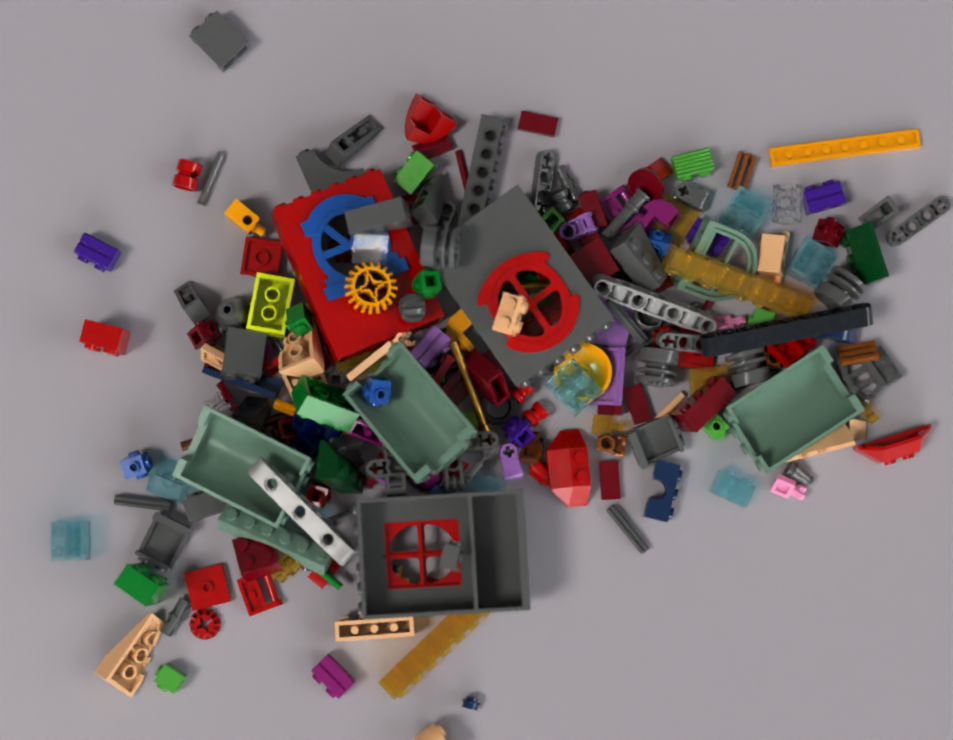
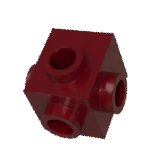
(828, 232)
(204, 333)
(283, 426)

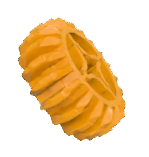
(368, 279)

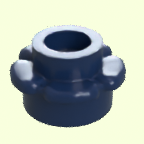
(470, 703)

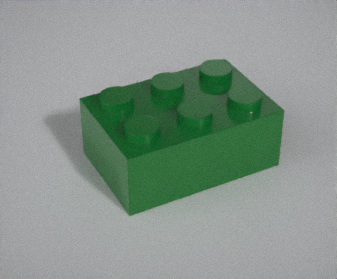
(323, 404)
(142, 584)

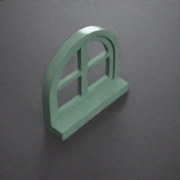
(701, 244)

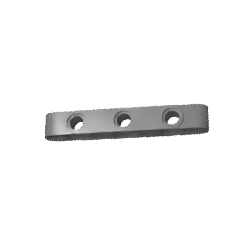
(653, 304)
(313, 521)

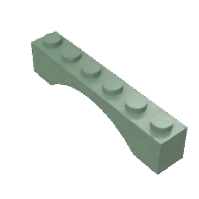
(301, 549)

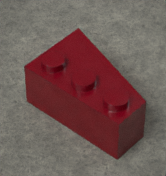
(703, 404)

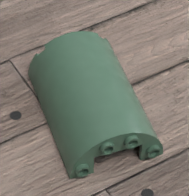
(791, 411)
(419, 421)
(226, 451)

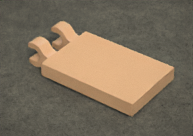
(374, 361)

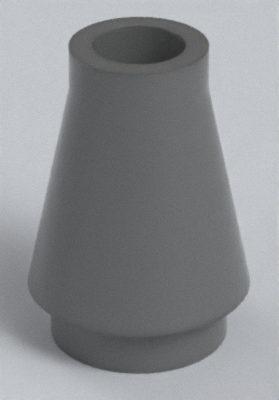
(798, 473)

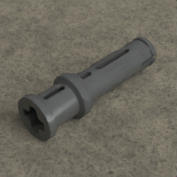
(631, 207)

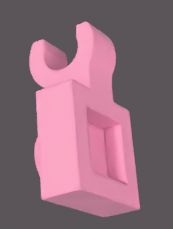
(726, 322)
(785, 487)

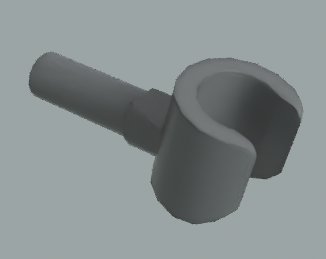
(332, 519)

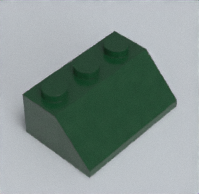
(864, 254)
(338, 471)

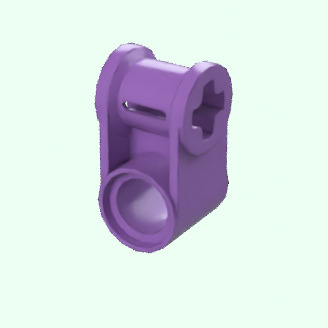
(582, 226)
(511, 466)

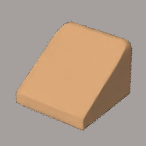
(857, 429)

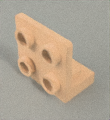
(510, 314)

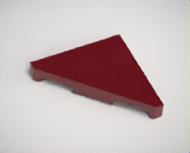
(228, 396)

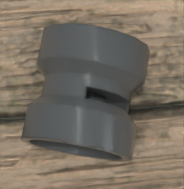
(561, 200)

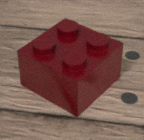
(256, 559)

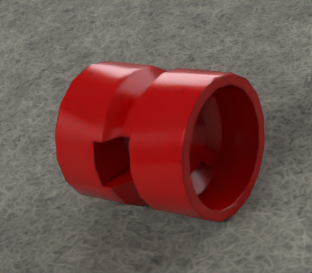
(187, 175)

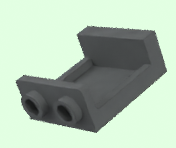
(219, 40)
(243, 355)
(655, 440)
(163, 542)

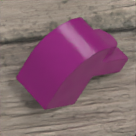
(660, 212)

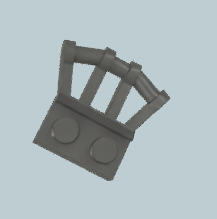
(881, 372)

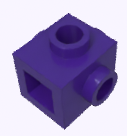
(518, 431)

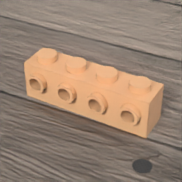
(373, 628)

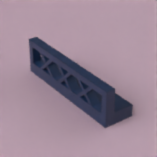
(268, 386)

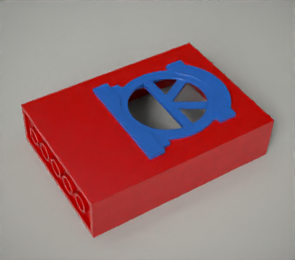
(341, 326)

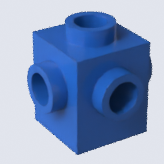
(660, 241)
(377, 390)
(136, 465)

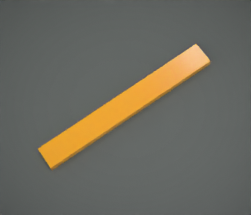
(844, 147)

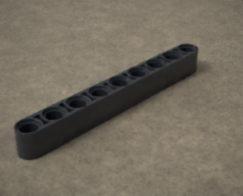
(786, 329)

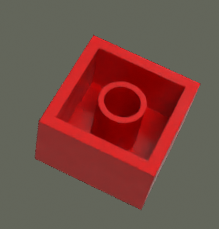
(109, 338)

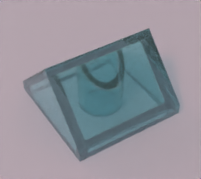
(164, 484)

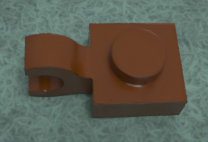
(533, 450)

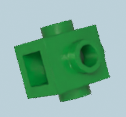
(427, 283)

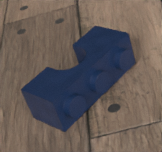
(668, 475)

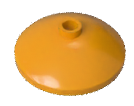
(594, 361)

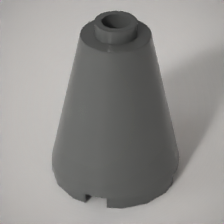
(232, 313)

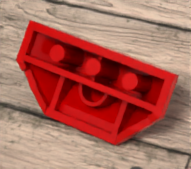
(895, 446)
(569, 468)

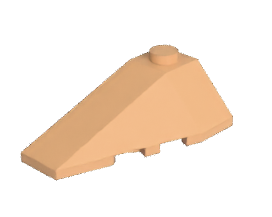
(835, 440)
(127, 660)

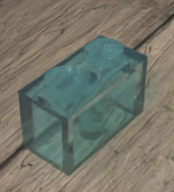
(732, 488)

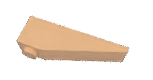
(302, 354)

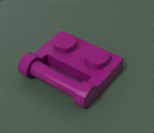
(613, 207)

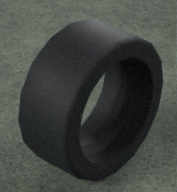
(499, 421)

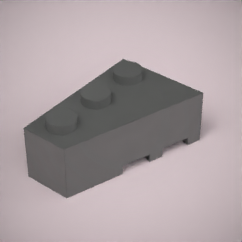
(379, 217)
(638, 258)

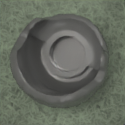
(646, 321)

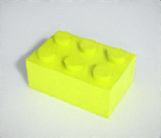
(269, 304)

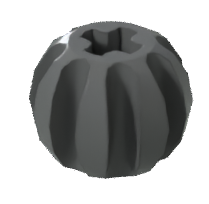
(412, 307)

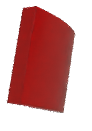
(792, 351)

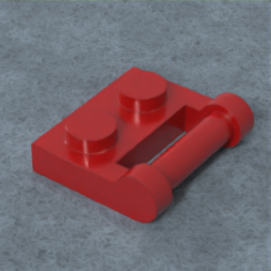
(254, 597)

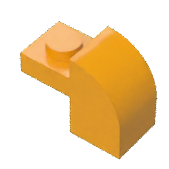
(456, 327)

